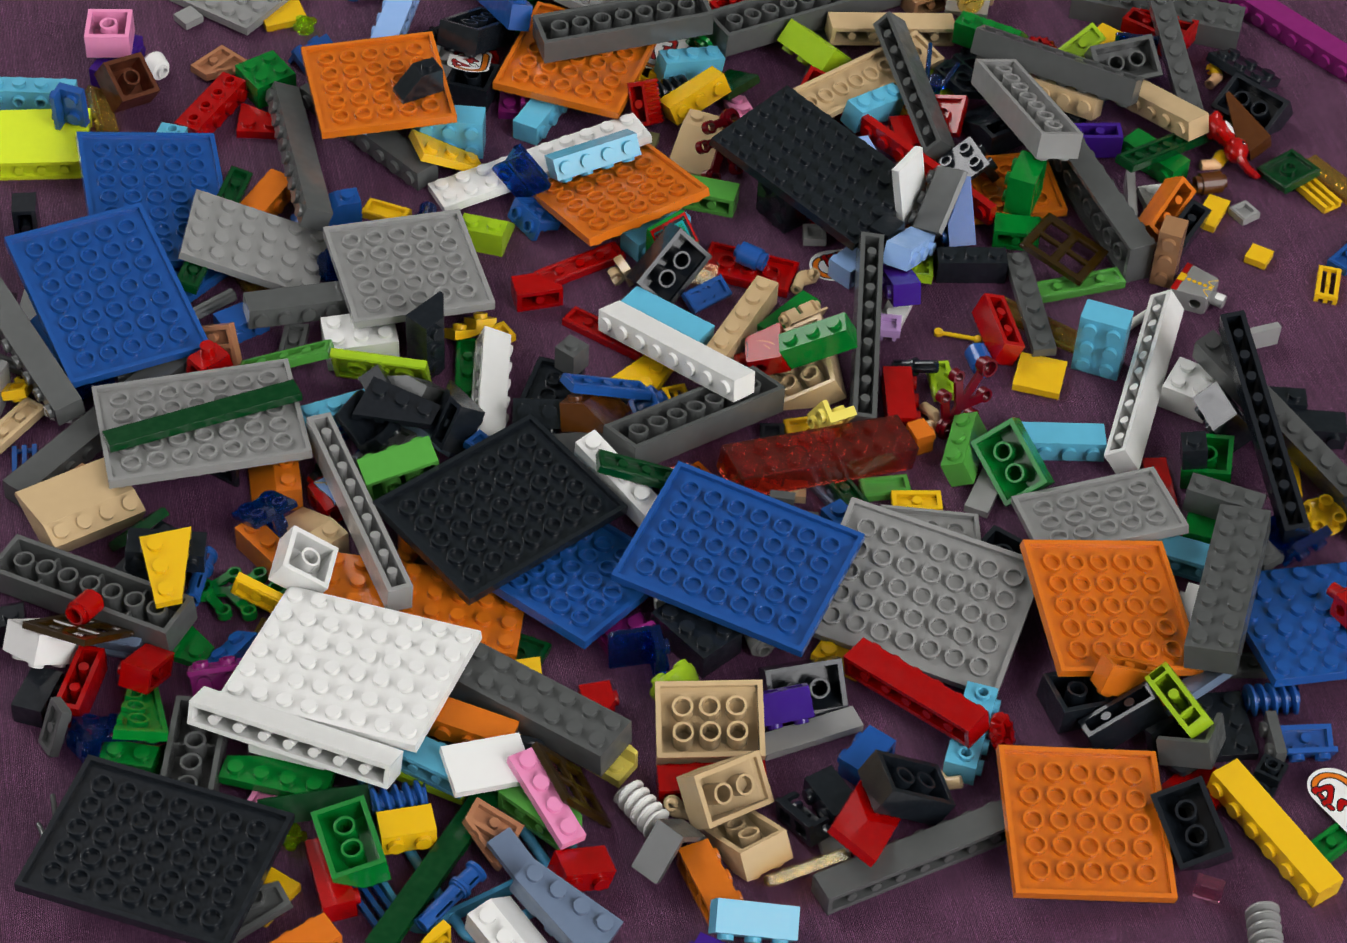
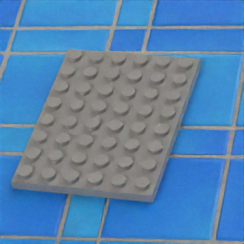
(236, 444)
(930, 597)

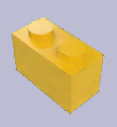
(406, 829)

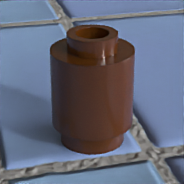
(1209, 183)

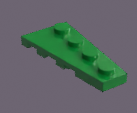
(141, 718)
(273, 775)

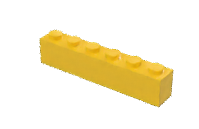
(1274, 833)

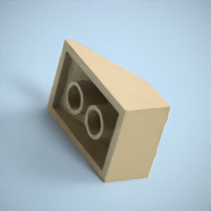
(689, 134)
(320, 526)
(725, 790)
(750, 844)

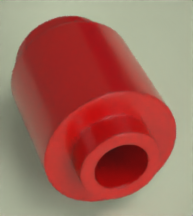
(84, 607)

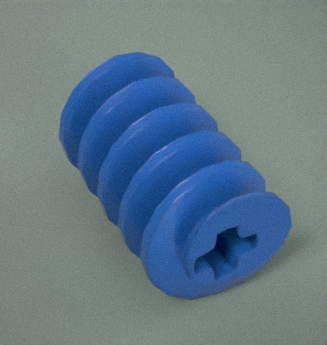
(1272, 698)
(398, 798)

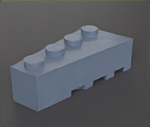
(562, 907)

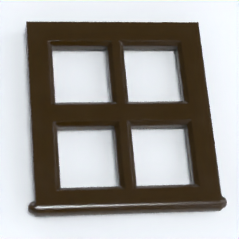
(1063, 248)
(69, 630)
(579, 792)

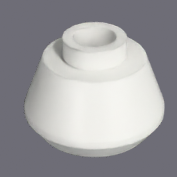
(157, 64)

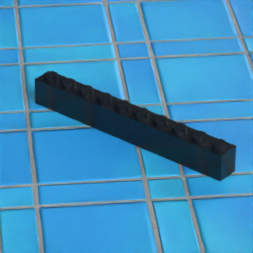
(1263, 427)

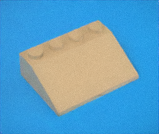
(812, 382)
(79, 507)
(708, 720)

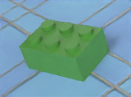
(396, 465)

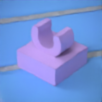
(890, 326)

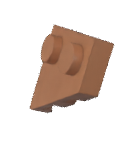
(216, 62)
(225, 336)
(485, 823)

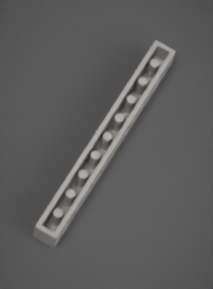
(359, 513)

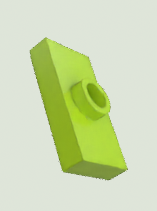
(924, 270)
(940, 380)

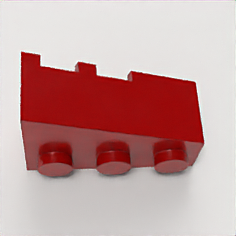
(1140, 22)

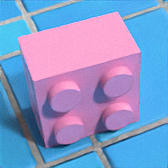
(109, 33)

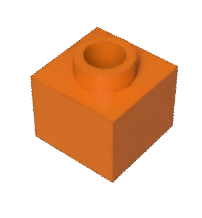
(922, 434)

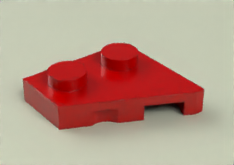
(254, 123)

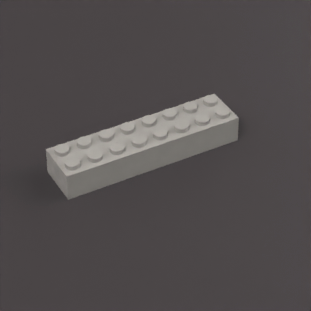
(1027, 109)

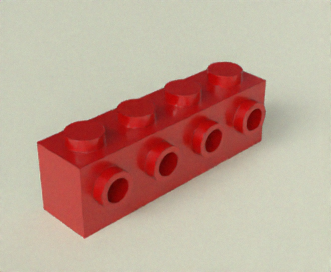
(214, 104)

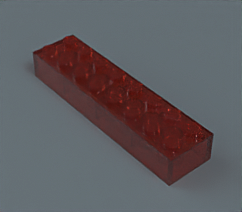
(819, 455)

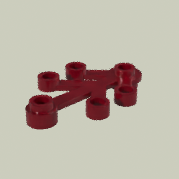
(726, 118)
(963, 397)

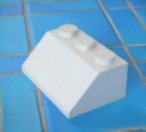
(501, 922)

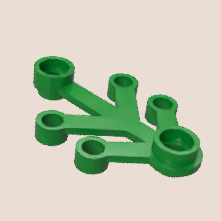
(214, 589)

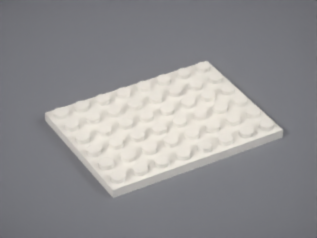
(354, 666)

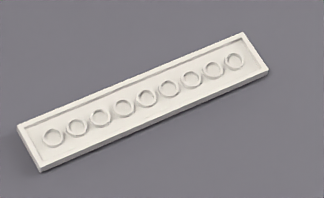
(482, 183)

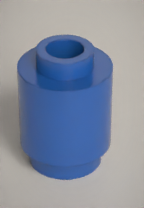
(751, 256)
(975, 351)

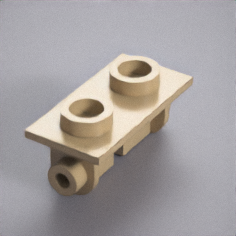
(807, 311)

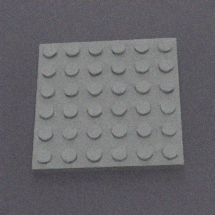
(404, 261)

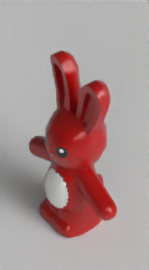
(1234, 147)

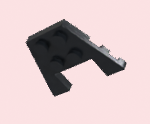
(961, 80)

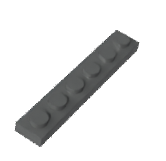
(1030, 305)

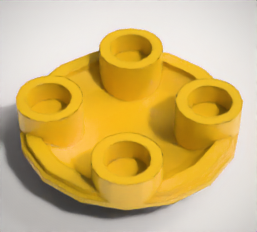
(1324, 512)

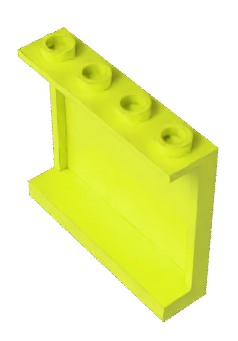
(34, 147)

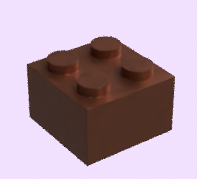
(127, 82)

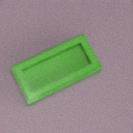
(880, 487)

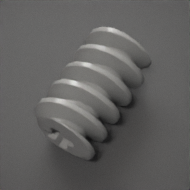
(1264, 923)

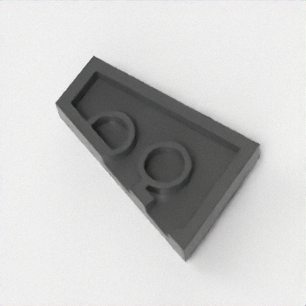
(268, 905)

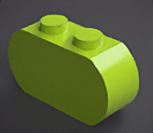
(1179, 700)

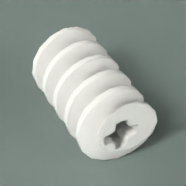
(640, 806)

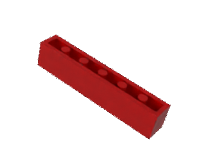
(916, 692)

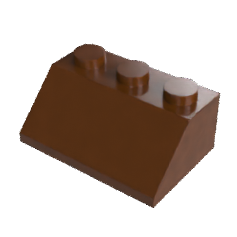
(590, 412)

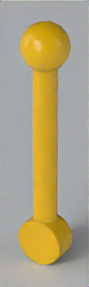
(938, 332)

